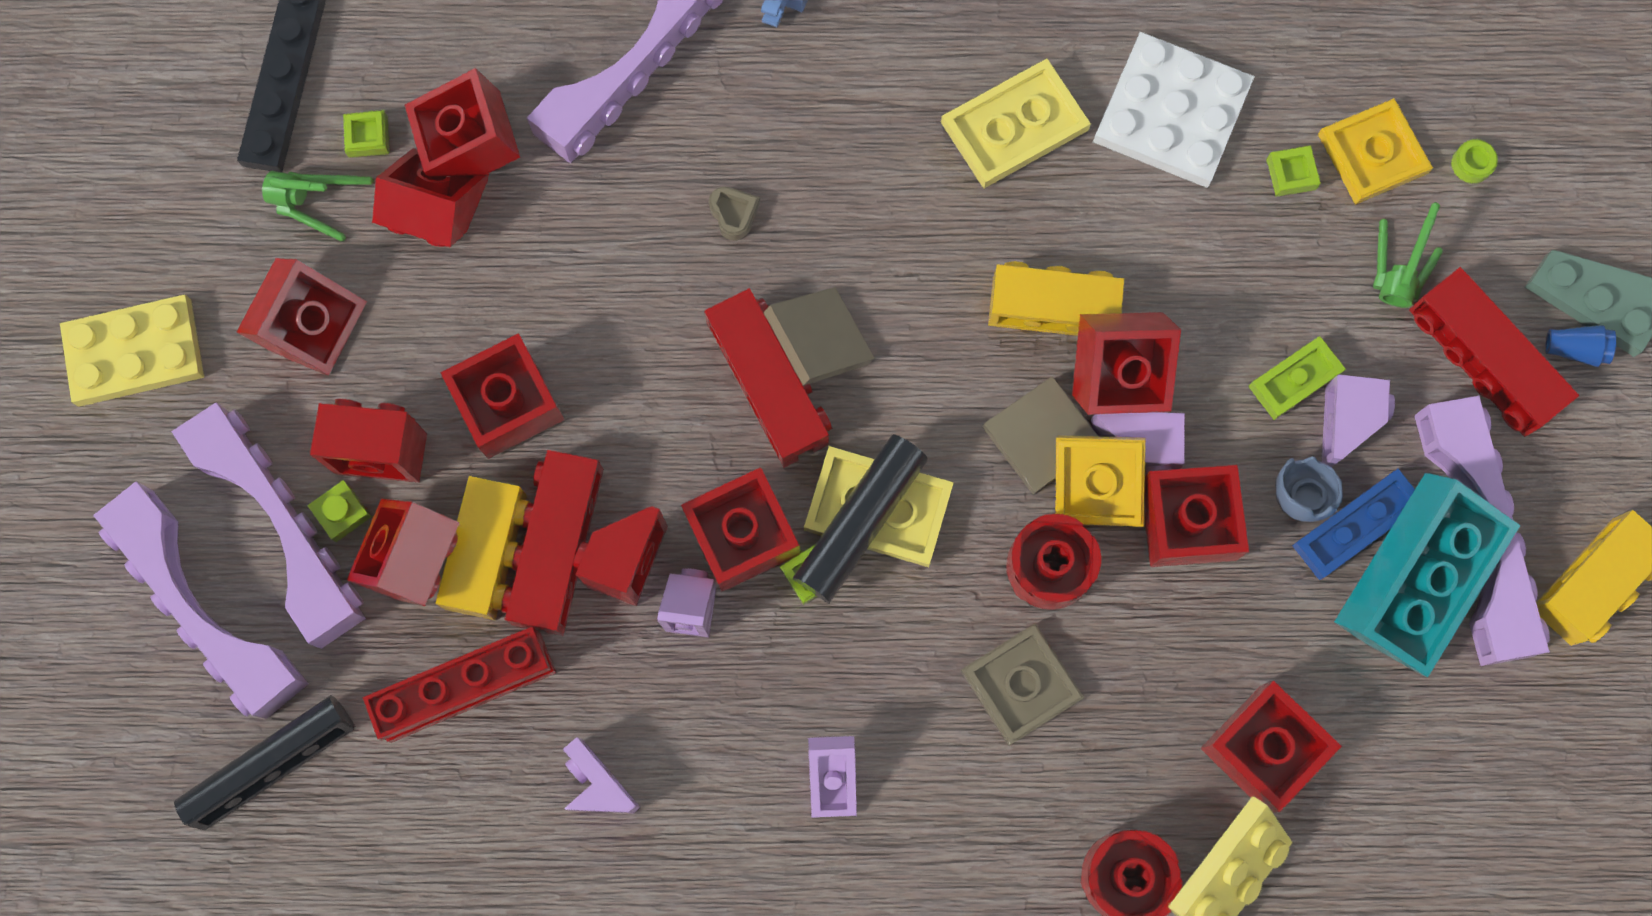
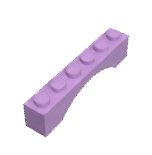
(577, 112)
(148, 538)
(315, 593)
(1507, 616)

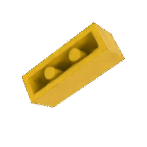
(1050, 297)
(484, 549)
(1600, 581)

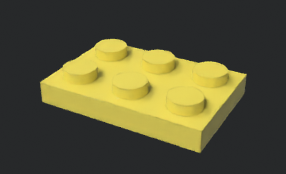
(1015, 123)
(131, 350)
(909, 530)
(1236, 865)

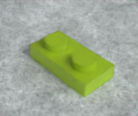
(1296, 377)

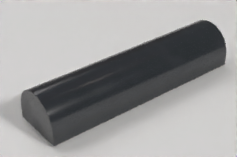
(861, 518)
(264, 764)

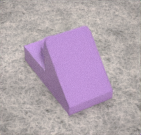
(832, 776)
(605, 792)

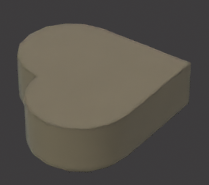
(734, 211)

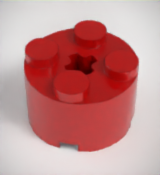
(1072, 547)
(1156, 871)

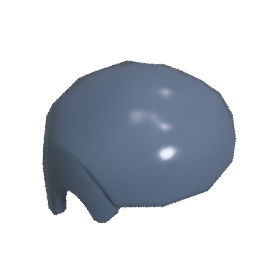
(1308, 490)

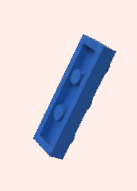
(1355, 525)

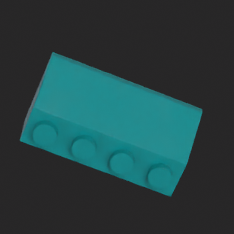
(1427, 573)

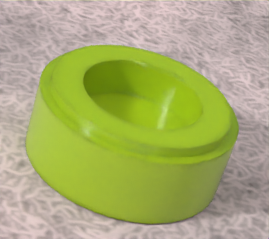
(1474, 161)

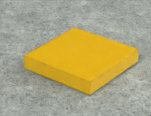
(1375, 151)
(1101, 479)

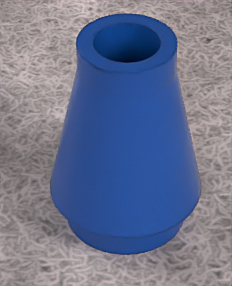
(1583, 344)

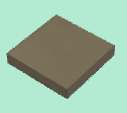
(818, 335)
(1029, 431)
(1022, 684)

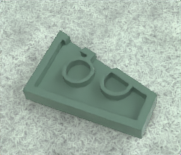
(1598, 296)

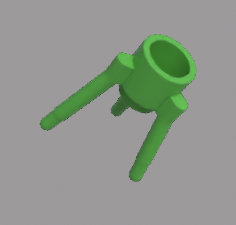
(291, 190)
(1402, 285)

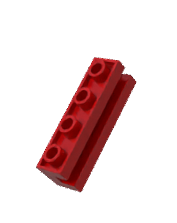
(1493, 353)
(768, 377)
(555, 529)
(459, 685)

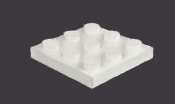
(1173, 109)

